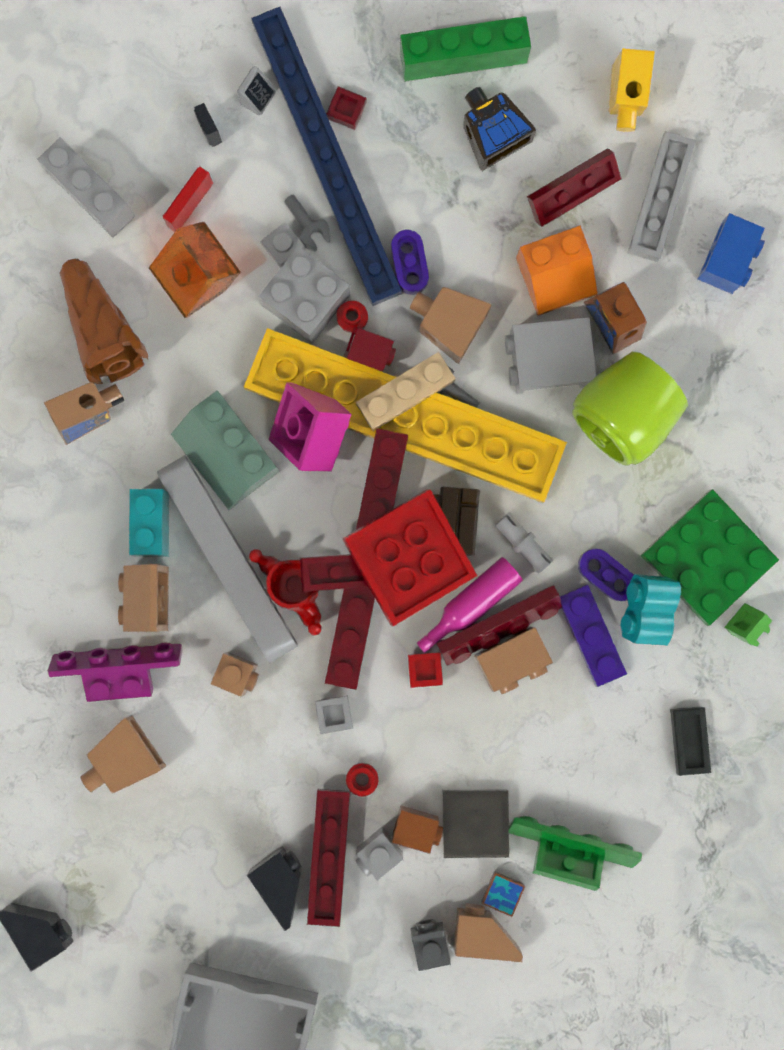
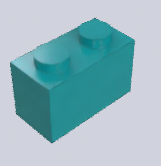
(149, 523)

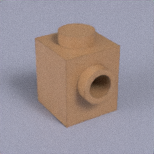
(235, 674)

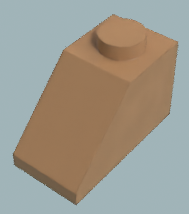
(482, 936)

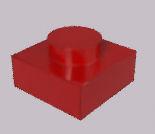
(425, 669)

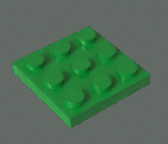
(710, 557)

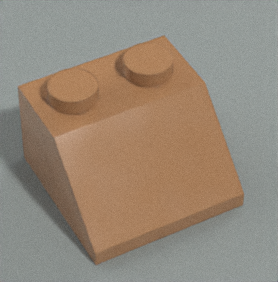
(144, 598)

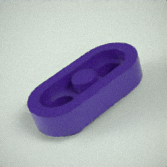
(410, 263)
(606, 575)

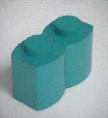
(650, 609)

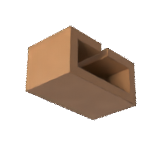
(514, 660)

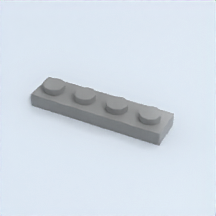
(661, 196)

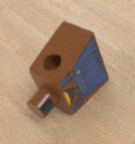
(616, 316)

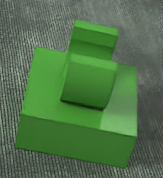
(749, 624)

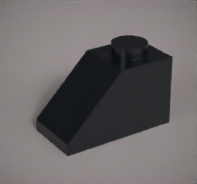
(278, 883)
(36, 933)

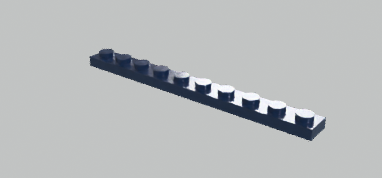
(326, 156)

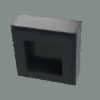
(207, 125)

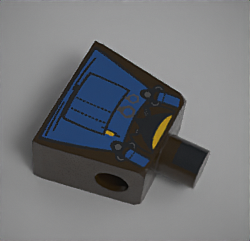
(495, 127)

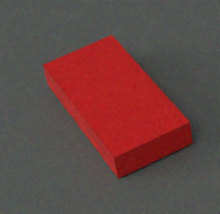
(188, 199)

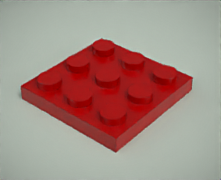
(410, 557)

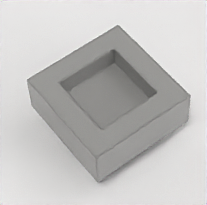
(281, 244)
(334, 714)

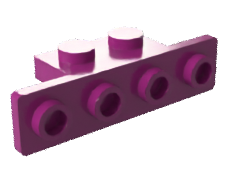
(116, 672)

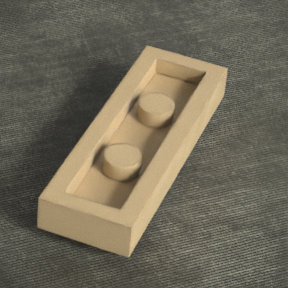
(405, 391)

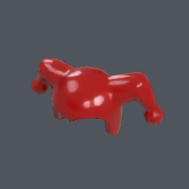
(286, 589)

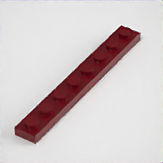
(358, 603)

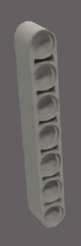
(227, 559)

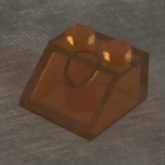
(193, 268)

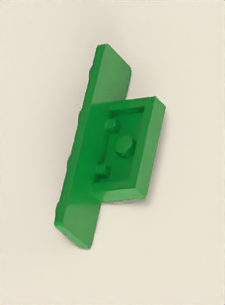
(572, 856)

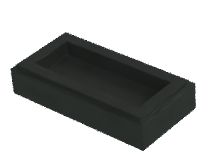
(690, 741)

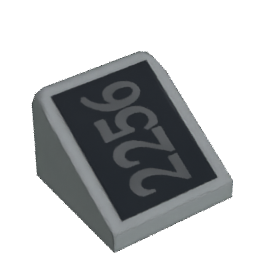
(255, 91)

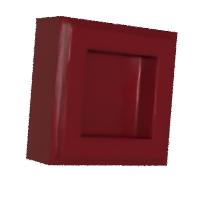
(346, 108)

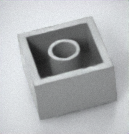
(305, 294)

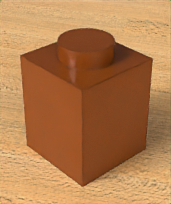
(416, 829)

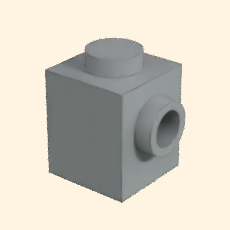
(378, 854)

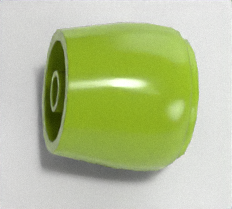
(629, 408)

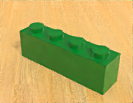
(465, 48)

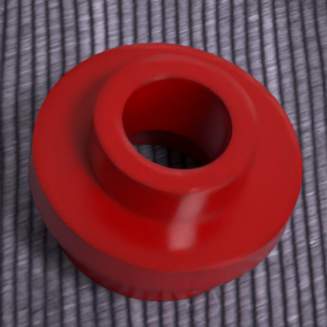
(348, 306)
(362, 790)

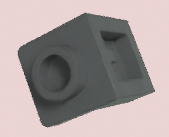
(430, 945)

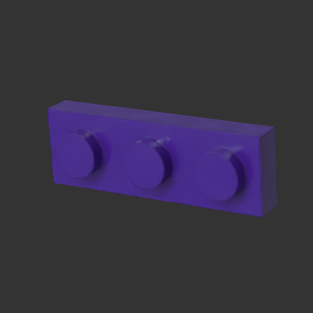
(592, 636)

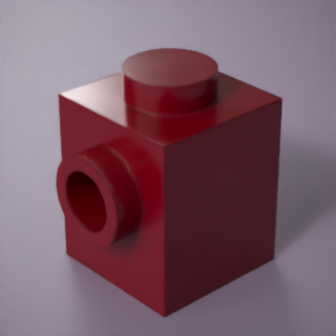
(370, 349)

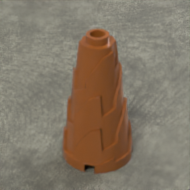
(101, 331)

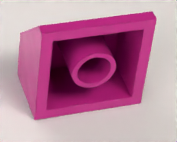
(309, 428)

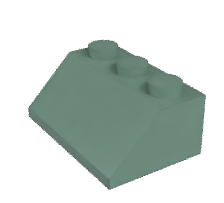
(223, 450)

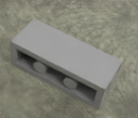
(86, 187)

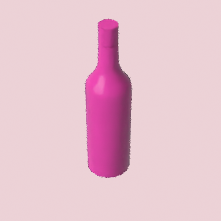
(474, 601)

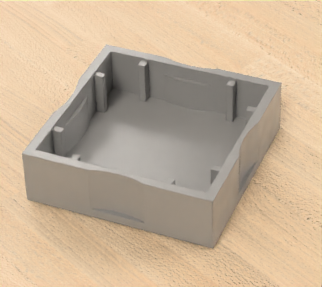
(240, 1013)

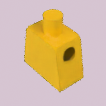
(630, 77)

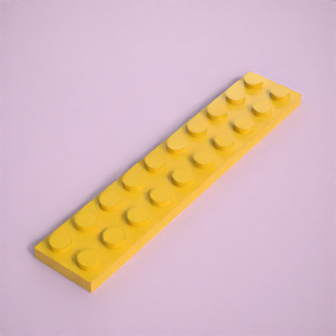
(436, 427)

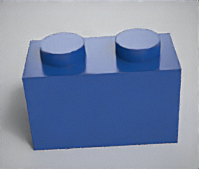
(732, 253)

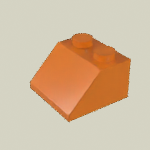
(558, 270)

